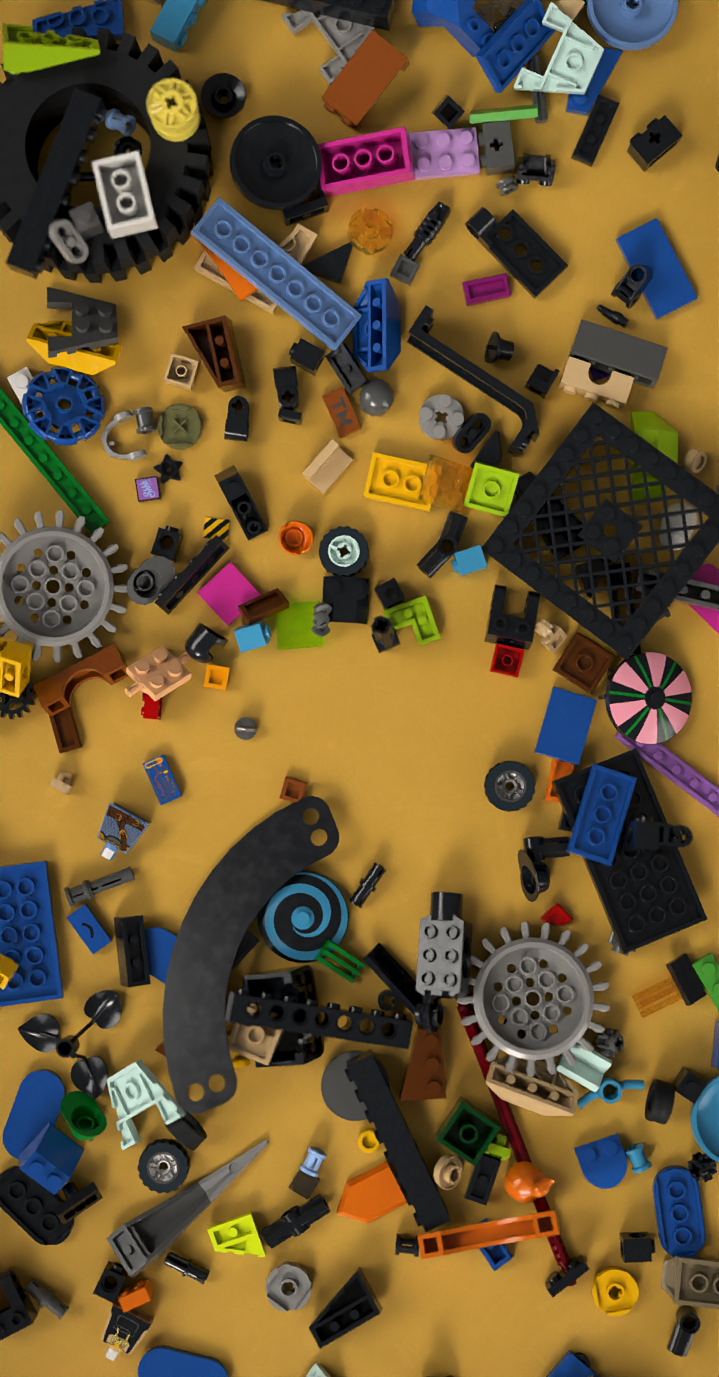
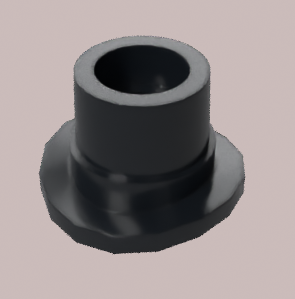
(498, 348)

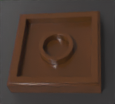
(583, 663)

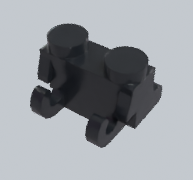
(536, 169)

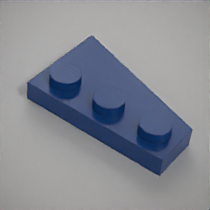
(583, 104)

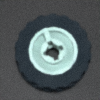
(343, 538)

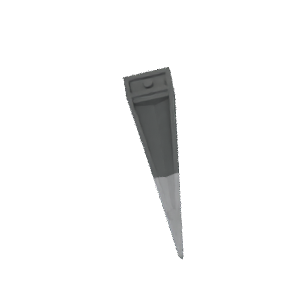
(151, 1233)

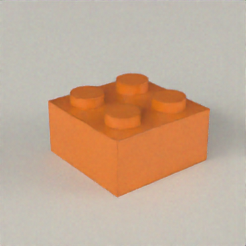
(136, 1294)

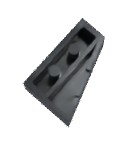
(346, 1310)

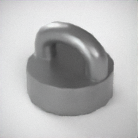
(245, 728)

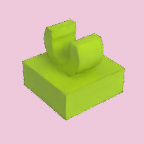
(497, 1148)

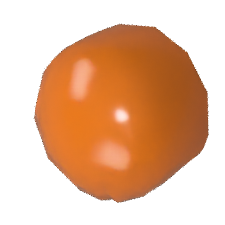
(295, 537)

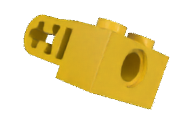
(14, 666)

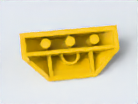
(84, 360)

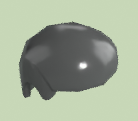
(376, 397)

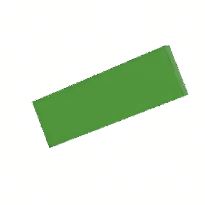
(504, 113)

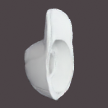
(675, 522)

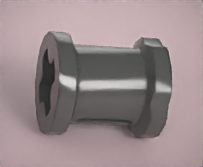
(144, 420)

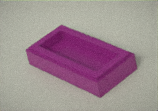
(486, 289)

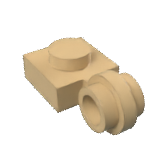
(551, 635)

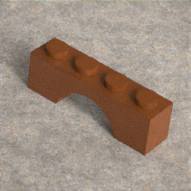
(56, 691)

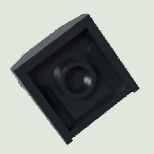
(347, 598)

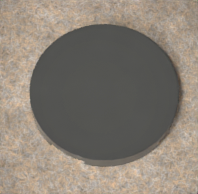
(339, 1091)

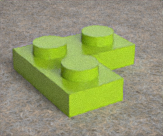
(419, 615)

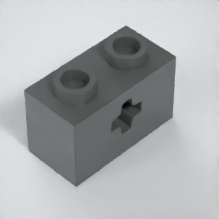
(500, 135)

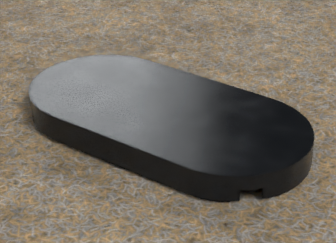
(32, 1207)

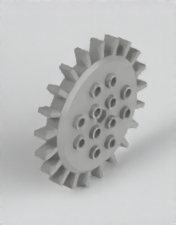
(95, 589)
(574, 993)

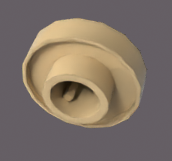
(447, 1172)

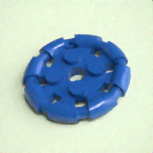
(58, 417)

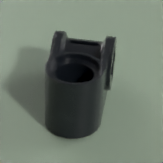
(629, 288)
(286, 385)
(237, 423)

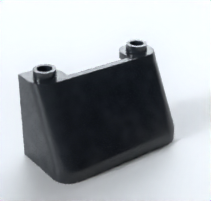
(297, 982)

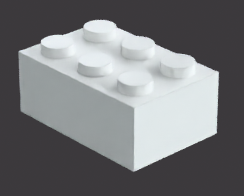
(124, 194)

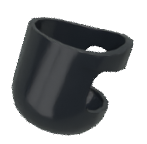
(201, 641)

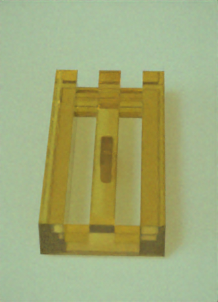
(652, 989)

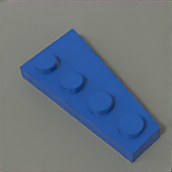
(101, 14)

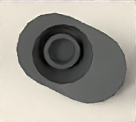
(150, 580)

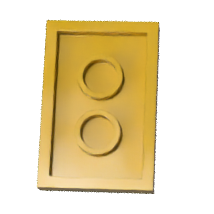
(396, 481)

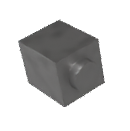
(86, 221)

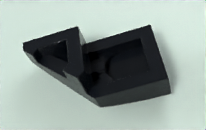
(491, 452)

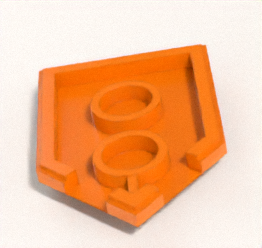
(371, 1195)

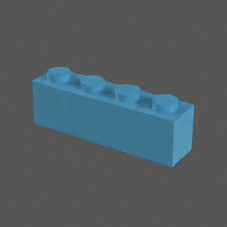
(174, 22)

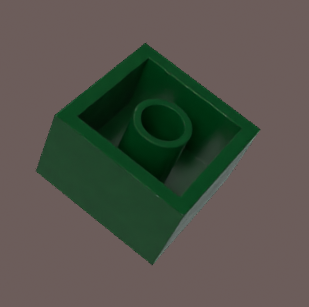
(467, 1131)

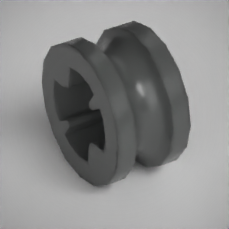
(507, 186)

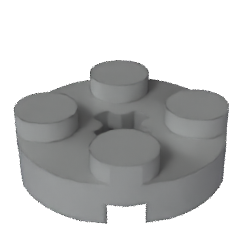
(428, 414)
(287, 1273)

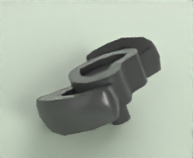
(321, 619)

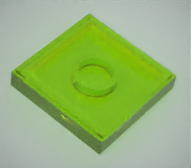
(295, 627)

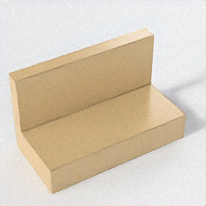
(327, 467)

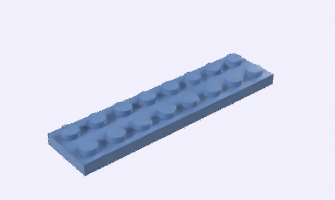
(276, 274)

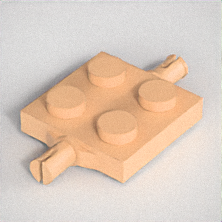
(158, 673)

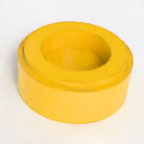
(367, 1140)

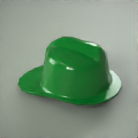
(83, 1115)

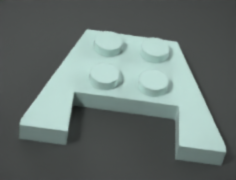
(571, 63)
(135, 1091)

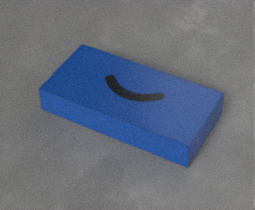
(89, 928)

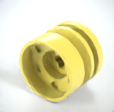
(178, 121)

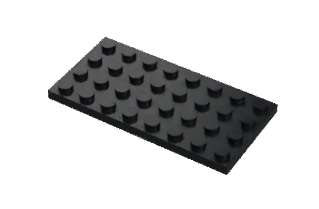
(640, 892)

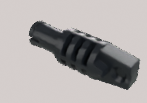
(428, 230)

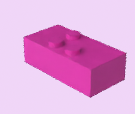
(366, 162)

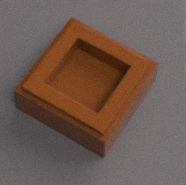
(293, 789)

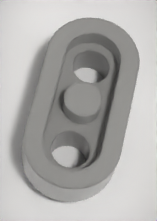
(67, 240)

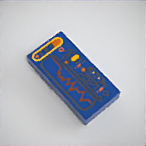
(162, 779)

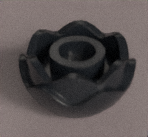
(127, 143)

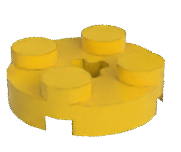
(626, 1297)

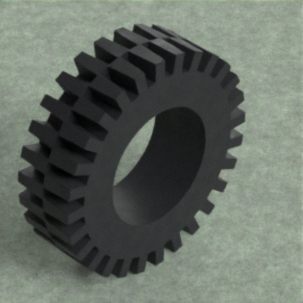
(175, 171)

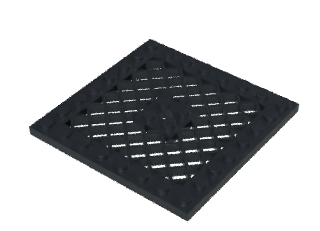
(650, 460)

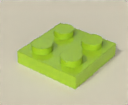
(491, 489)

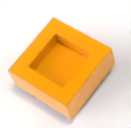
(216, 677)

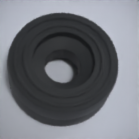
(659, 1101)

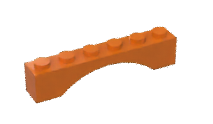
(488, 1234)

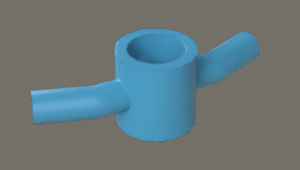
(615, 1096)

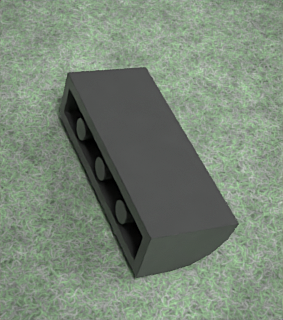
(618, 352)

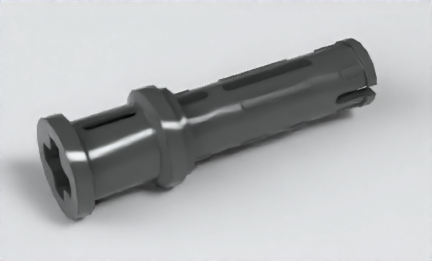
(89, 889)

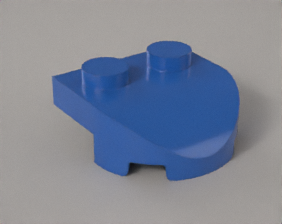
(603, 1162)

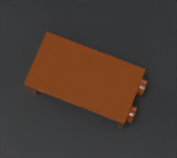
(364, 80)

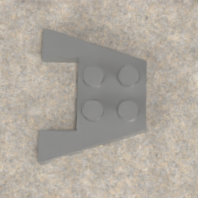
(341, 35)

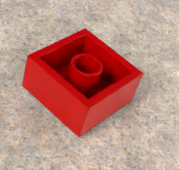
(506, 660)
(151, 708)

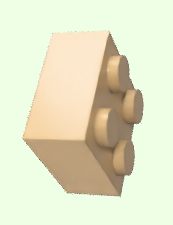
(181, 371)

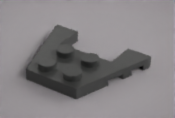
(92, 322)

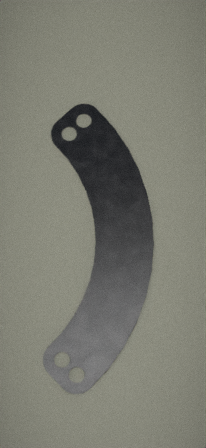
(210, 940)

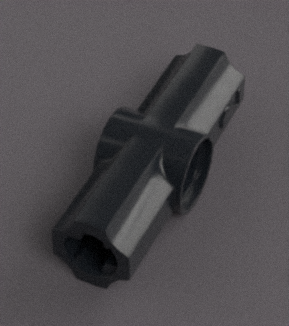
(295, 1221)

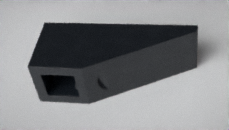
(241, 502)

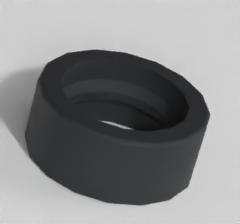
(187, 1131)

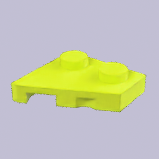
(237, 1236)

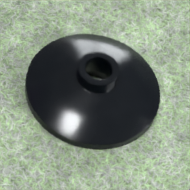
(223, 85)

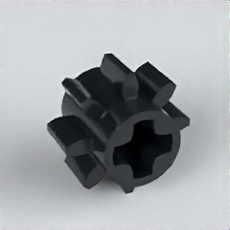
(702, 1167)

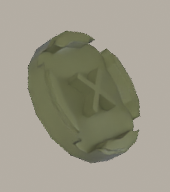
(180, 426)

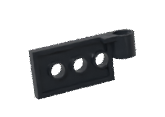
(485, 230)

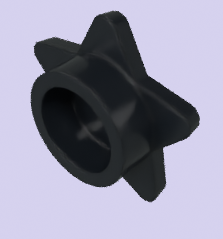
(168, 463)

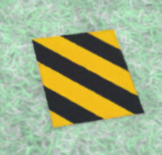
(216, 527)

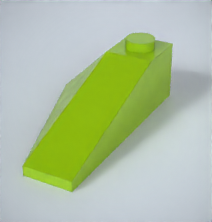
(31, 50)

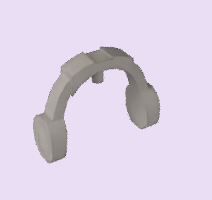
(119, 418)

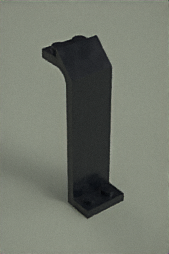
(476, 377)

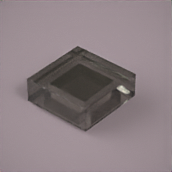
(304, 1184)

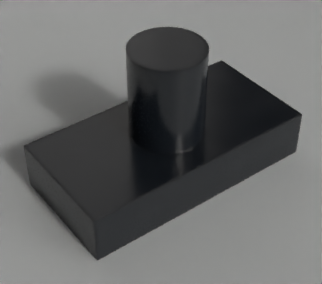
(76, 1201)

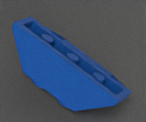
(379, 329)

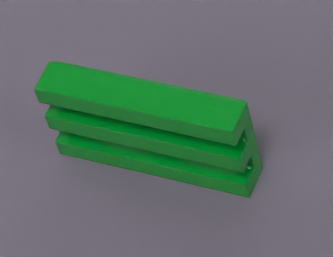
(354, 970)

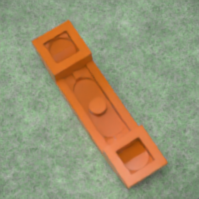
(238, 284)

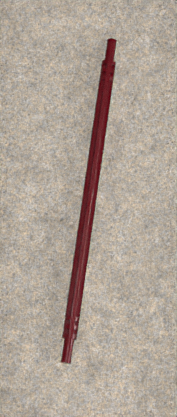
(512, 1132)

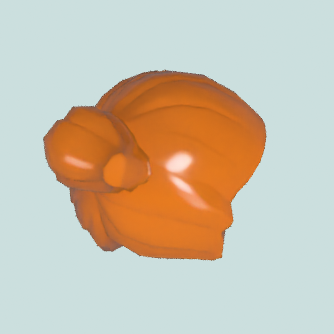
(526, 1182)

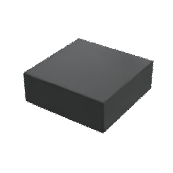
(405, 269)

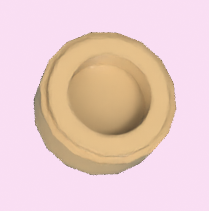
(694, 460)
(59, 785)

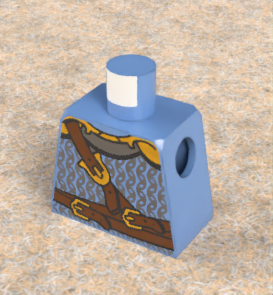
(120, 830)

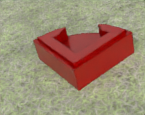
(556, 915)

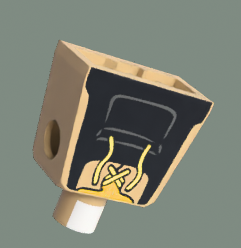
(124, 1330)

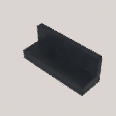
(132, 951)

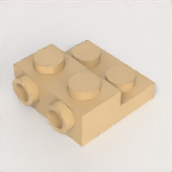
(255, 1041)

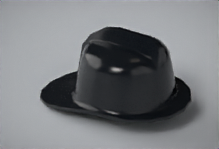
(533, 876)

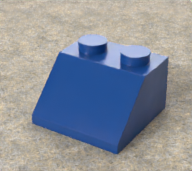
(50, 1158)

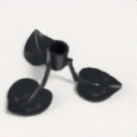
(42, 1034)

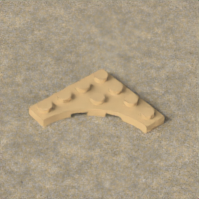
(296, 245)

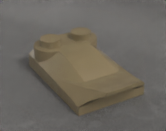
(692, 1281)

